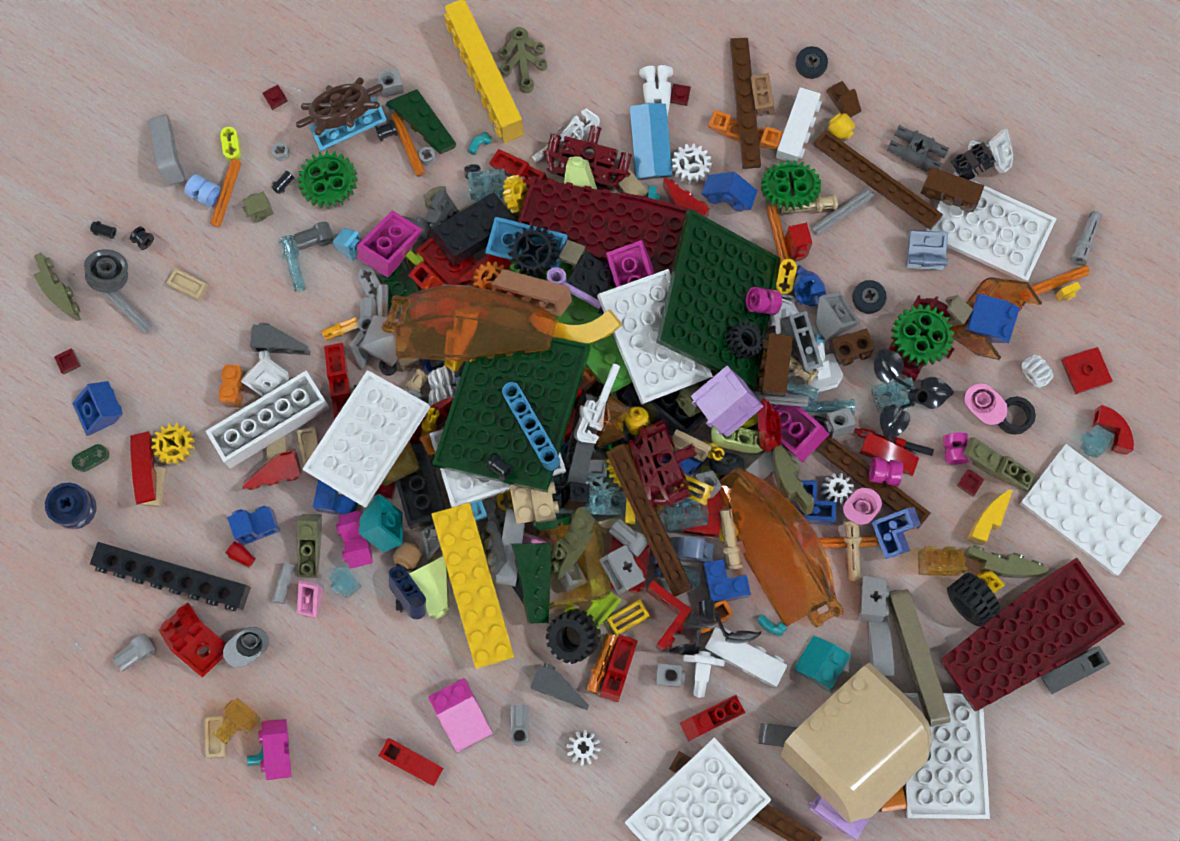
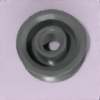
(103, 280)

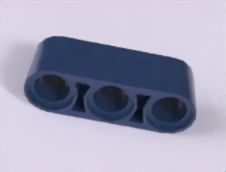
(407, 592)

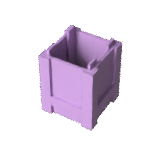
(726, 401)
(830, 815)

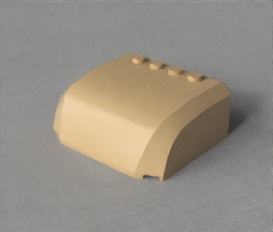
(860, 745)

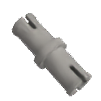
(283, 583)

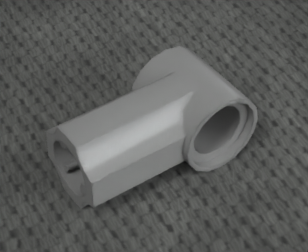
(367, 311)
(627, 536)
(139, 649)
(519, 722)

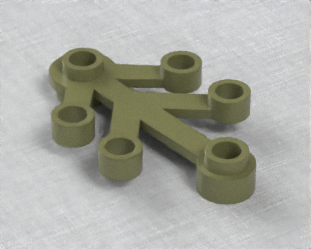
(522, 55)

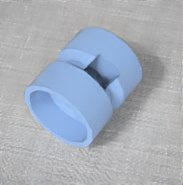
(201, 190)

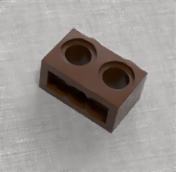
(849, 343)

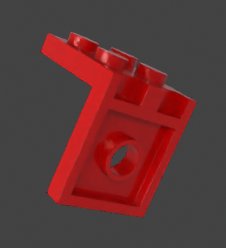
(674, 605)
(187, 634)

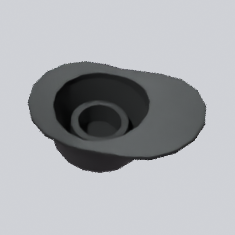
(245, 646)

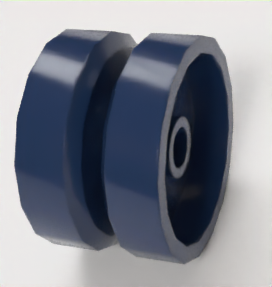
(70, 505)

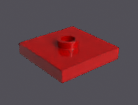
(1086, 370)

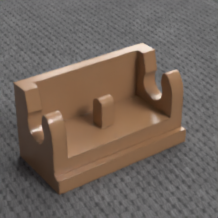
(763, 94)

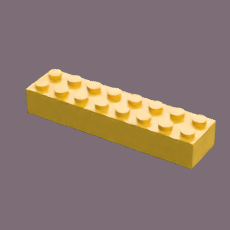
(483, 70)
(473, 585)

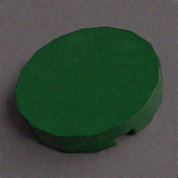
(564, 518)

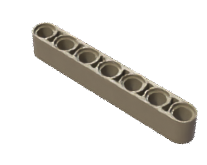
(918, 658)

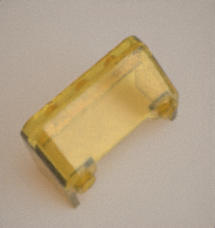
(598, 582)

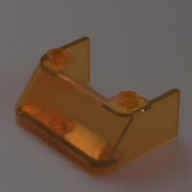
(1005, 289)

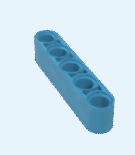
(535, 433)

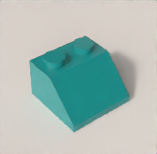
(382, 524)
(822, 662)

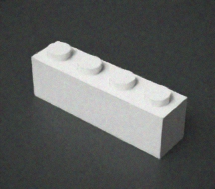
(798, 124)
(747, 658)

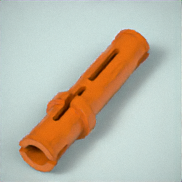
(602, 661)

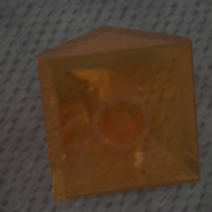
(613, 421)

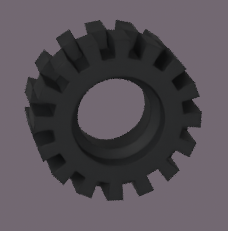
(752, 336)

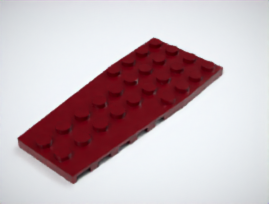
(606, 219)
(1032, 636)

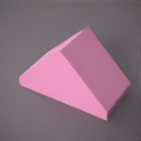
(309, 598)

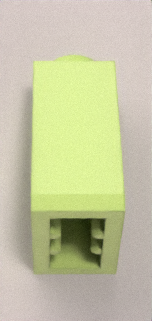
(579, 173)
(434, 584)

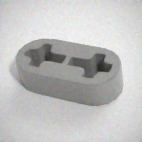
(366, 286)

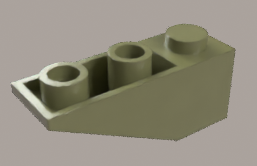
(309, 544)

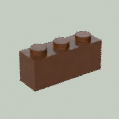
(952, 189)
(775, 365)

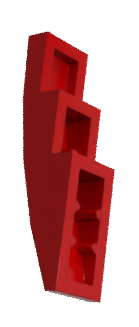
(516, 166)
(338, 376)
(142, 467)

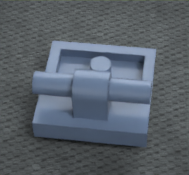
(927, 249)

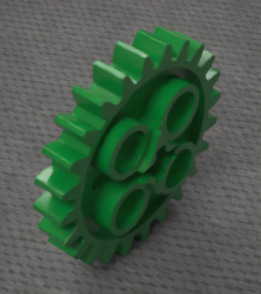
(804, 183)
(331, 194)
(936, 326)

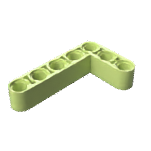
(733, 442)

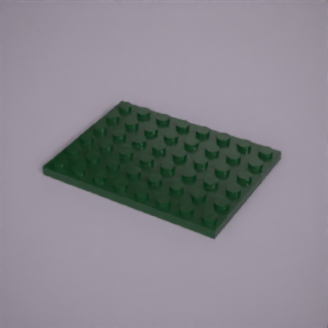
(710, 293)
(484, 425)

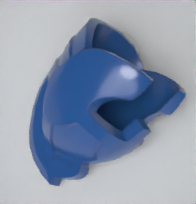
(808, 287)

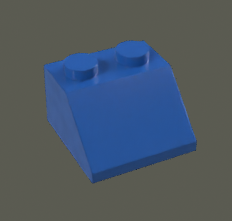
(993, 318)
(97, 407)
(329, 501)

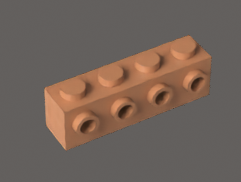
(542, 293)

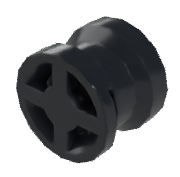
(141, 237)

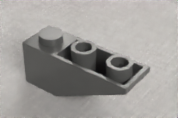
(1075, 669)

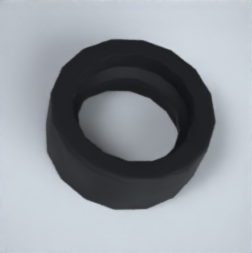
(1030, 413)

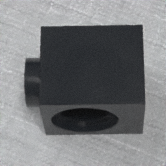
(574, 495)

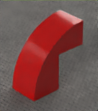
(1115, 423)

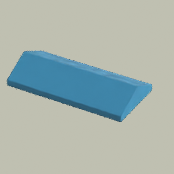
(651, 141)
(505, 229)

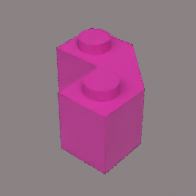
(356, 548)
(275, 749)

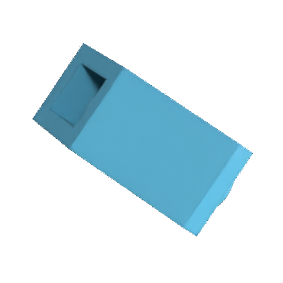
(347, 243)

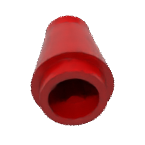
(240, 554)

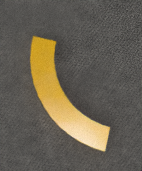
(591, 331)

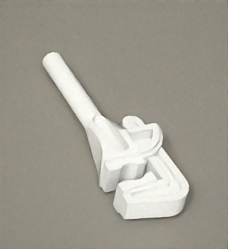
(575, 129)
(593, 413)

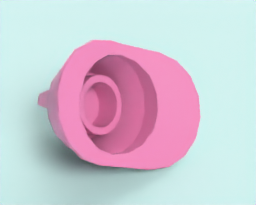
(986, 404)
(862, 506)

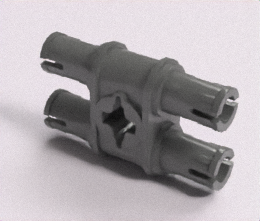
(917, 139)

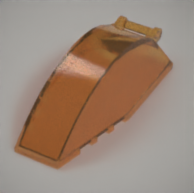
(467, 324)
(781, 549)

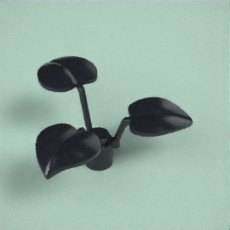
(931, 395)
(705, 619)

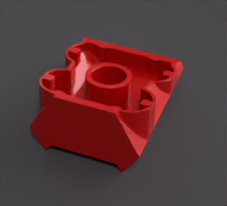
(769, 426)

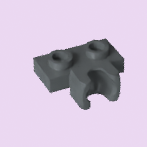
(442, 209)

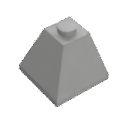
(834, 315)
(380, 343)

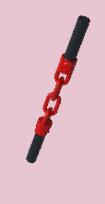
(898, 441)

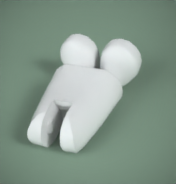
(658, 93)

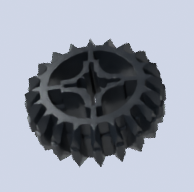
(526, 237)

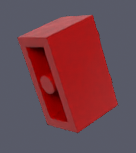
(798, 241)

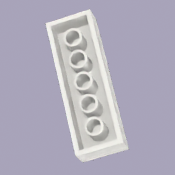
(267, 419)

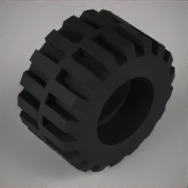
(973, 599)
(563, 646)

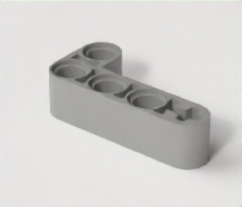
(165, 150)
(511, 534)

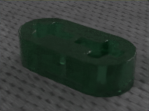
(91, 461)

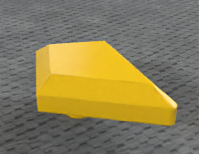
(991, 580)

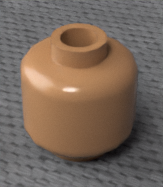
(407, 555)

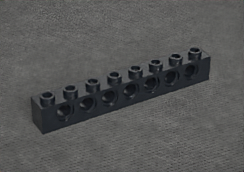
(106, 553)

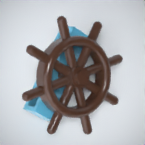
(342, 113)

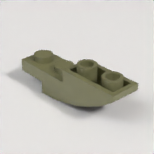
(54, 289)
(998, 466)
(787, 479)
(573, 544)
(1011, 567)

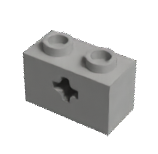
(613, 566)
(867, 608)

